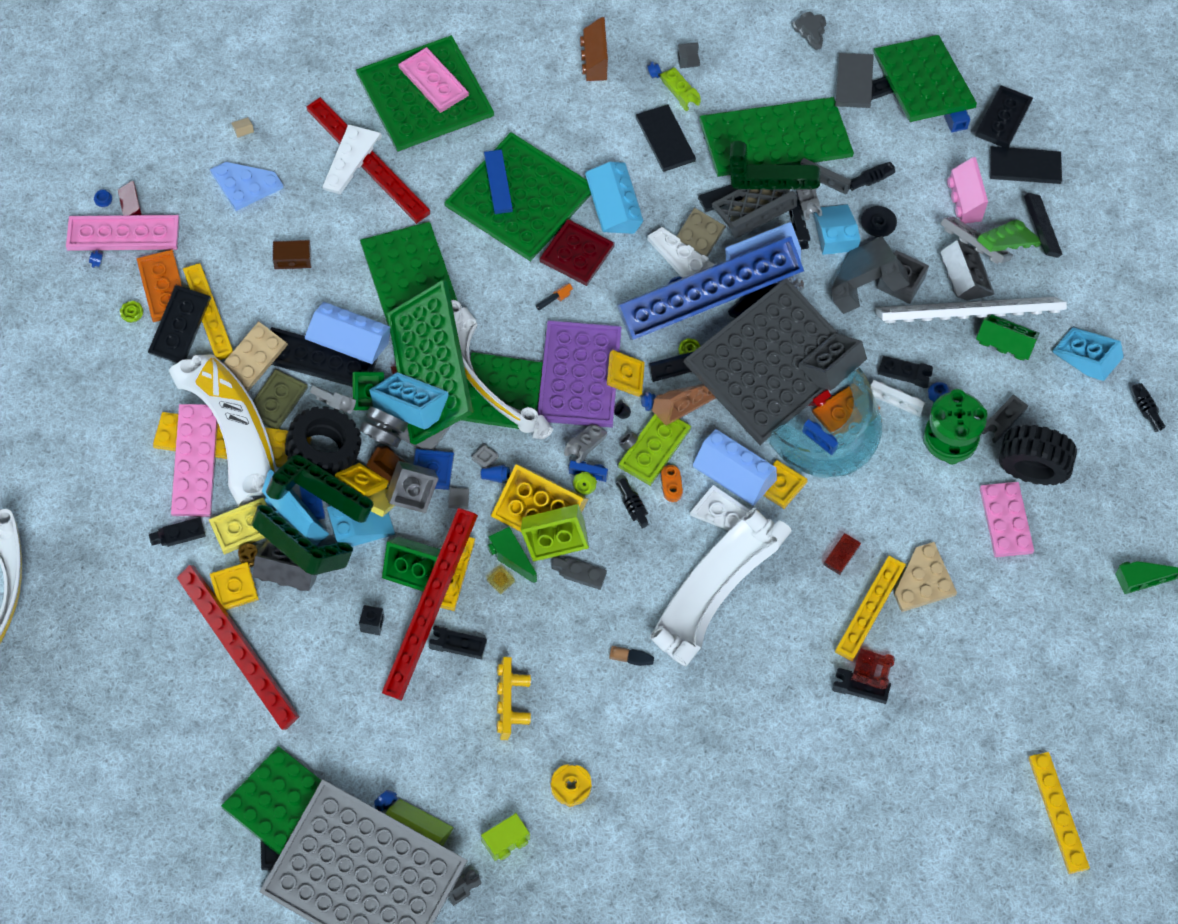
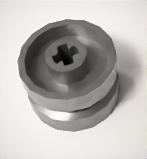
(383, 427)

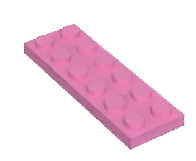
(123, 232)
(194, 461)

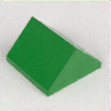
(361, 385)

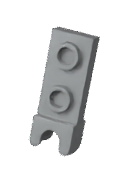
(809, 202)
(334, 400)
(585, 442)

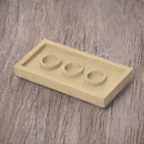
(254, 355)

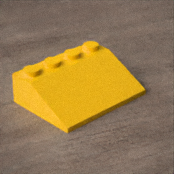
(531, 494)

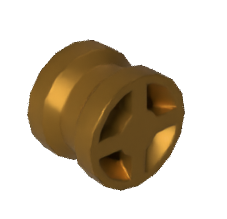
(247, 550)

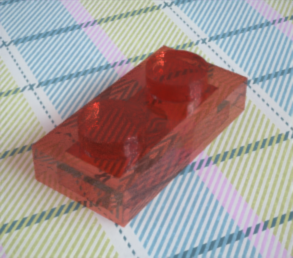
(842, 554)

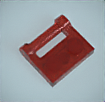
(866, 667)

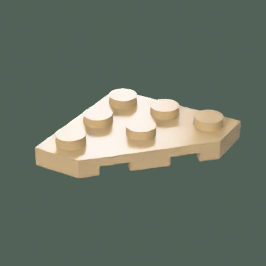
(924, 579)

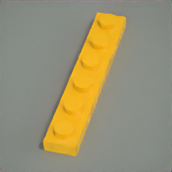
(211, 321)
(870, 608)
(1058, 813)

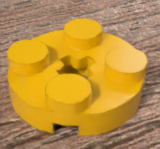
(571, 773)

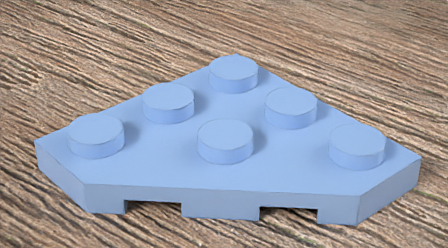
(244, 183)

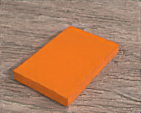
(836, 410)

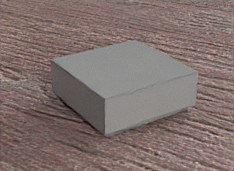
(485, 457)
(458, 498)

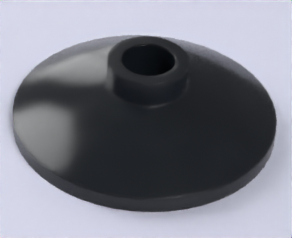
(879, 215)

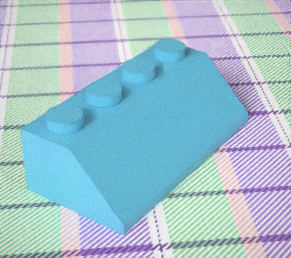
(614, 198)
(409, 400)
(296, 513)

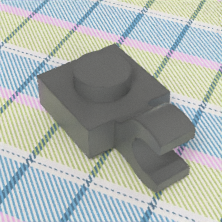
(463, 886)

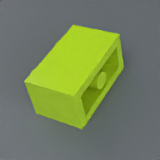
(505, 837)

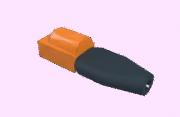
(560, 294)

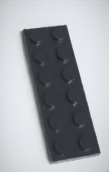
(318, 360)

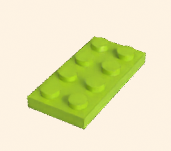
(653, 449)

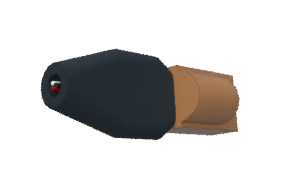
(631, 656)

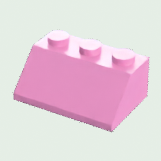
(968, 192)

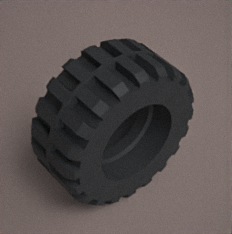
(329, 424)
(1038, 455)

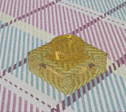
(500, 580)

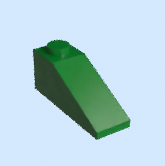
(511, 554)
(1143, 575)

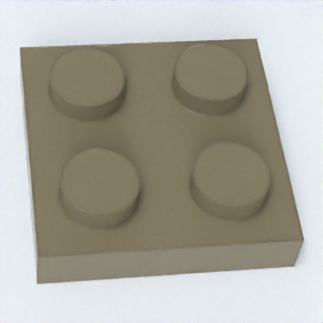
(701, 232)

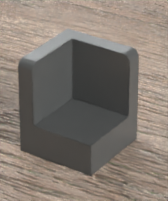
(688, 55)

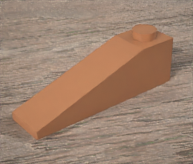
(680, 402)

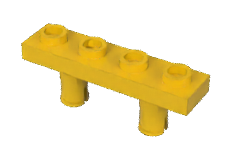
(454, 589)
(507, 716)

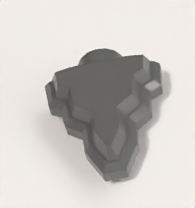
(811, 28)

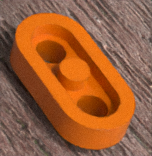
(671, 482)

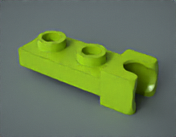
(680, 88)

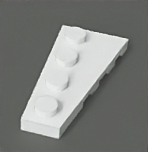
(350, 155)
(677, 254)
(719, 509)

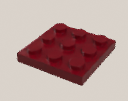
(577, 252)

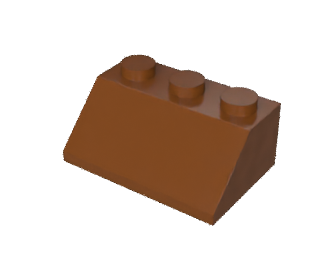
(594, 51)

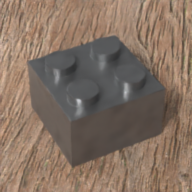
(916, 273)
(412, 487)

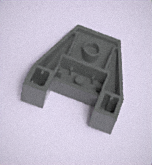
(866, 265)

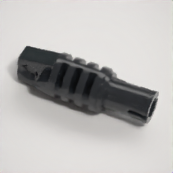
(873, 175)
(1147, 406)
(633, 503)

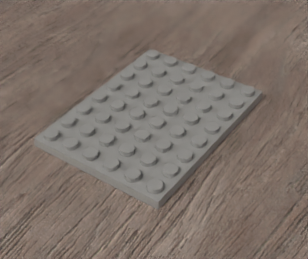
(360, 866)

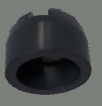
(622, 411)

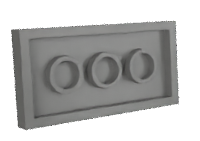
(969, 235)

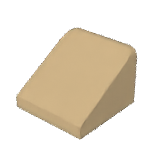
(242, 127)

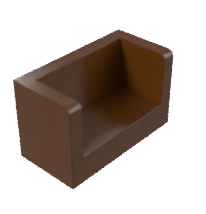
(292, 254)
(384, 462)

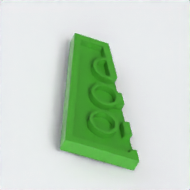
(1009, 235)

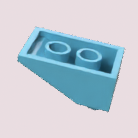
(837, 229)
(1090, 353)
(358, 533)

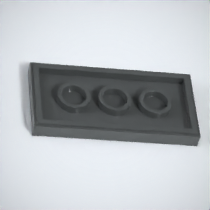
(854, 80)

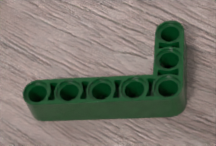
(769, 176)
(321, 484)
(297, 547)

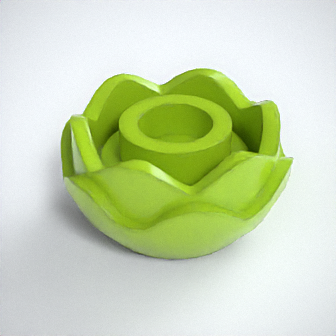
(129, 307)
(688, 344)
(584, 477)

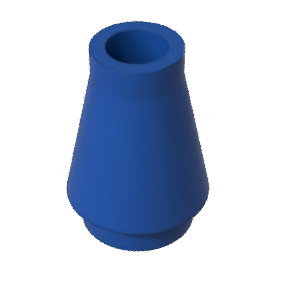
(497, 473)

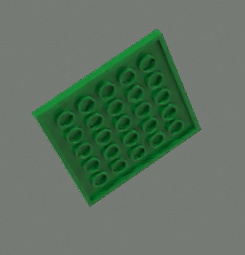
(407, 112)
(540, 195)

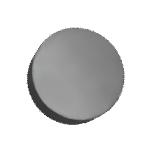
(628, 440)

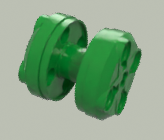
(955, 426)

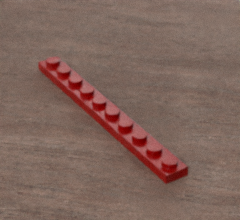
(372, 164)
(429, 604)
(238, 647)

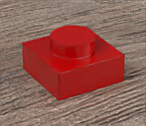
(820, 399)

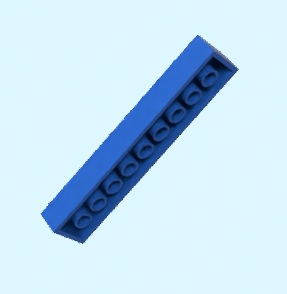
(710, 287)

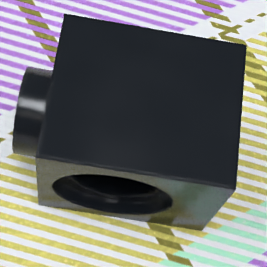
(371, 620)

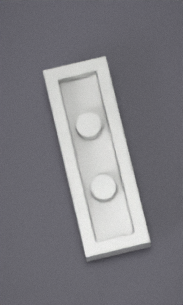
(897, 398)

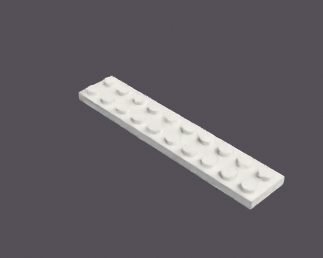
(964, 309)

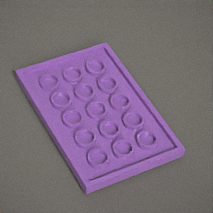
(577, 373)

